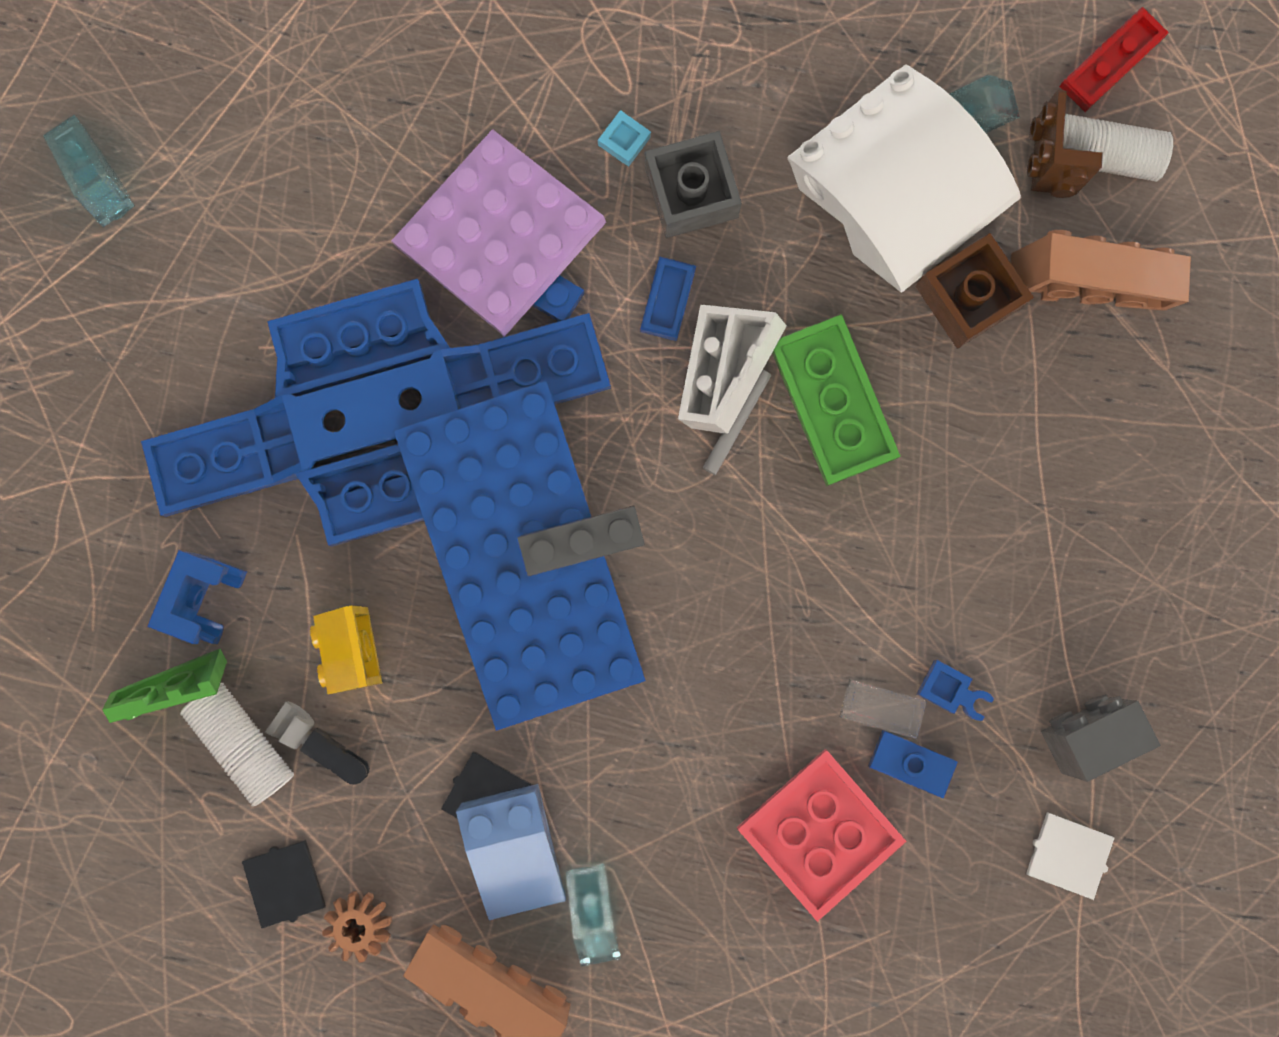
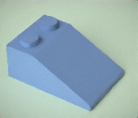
(511, 851)

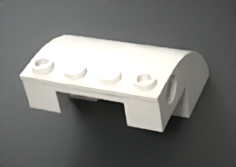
(905, 176)

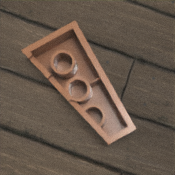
(1103, 271)
(486, 988)

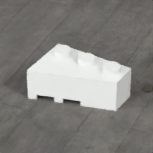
(725, 364)

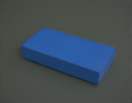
(668, 298)

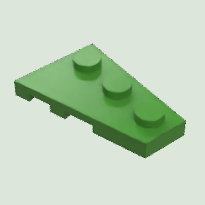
(168, 688)

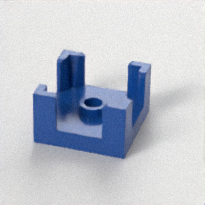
(184, 592)

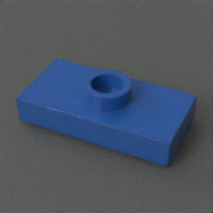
(912, 764)

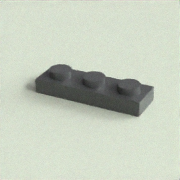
(581, 540)

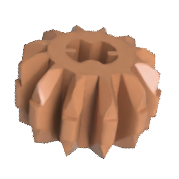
(348, 937)

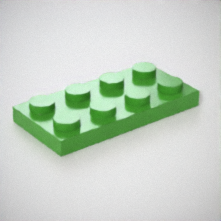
(834, 400)

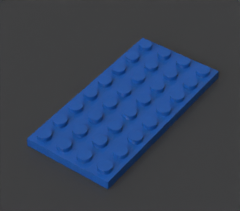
(481, 485)

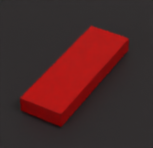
(1114, 59)

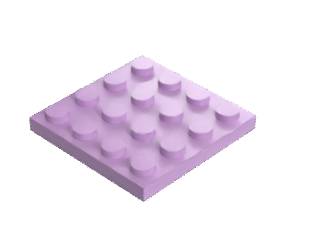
(499, 232)

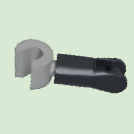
(293, 728)

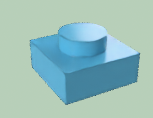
(624, 138)

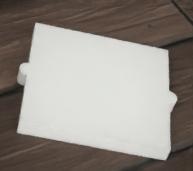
(1070, 856)

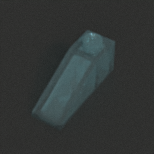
(88, 172)

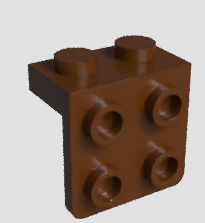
(1052, 167)

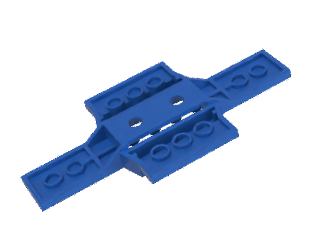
(359, 362)

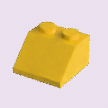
(345, 649)

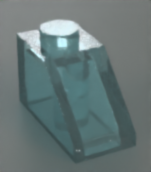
(989, 102)
(592, 915)

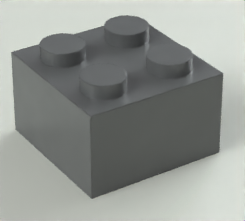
(692, 184)
(1099, 737)

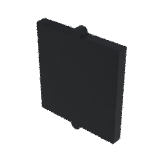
(479, 780)
(283, 884)

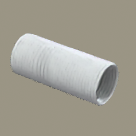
(1125, 148)
(236, 740)

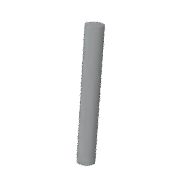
(725, 440)

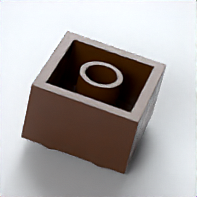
(973, 291)

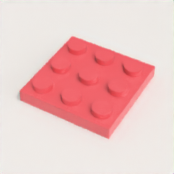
(821, 834)

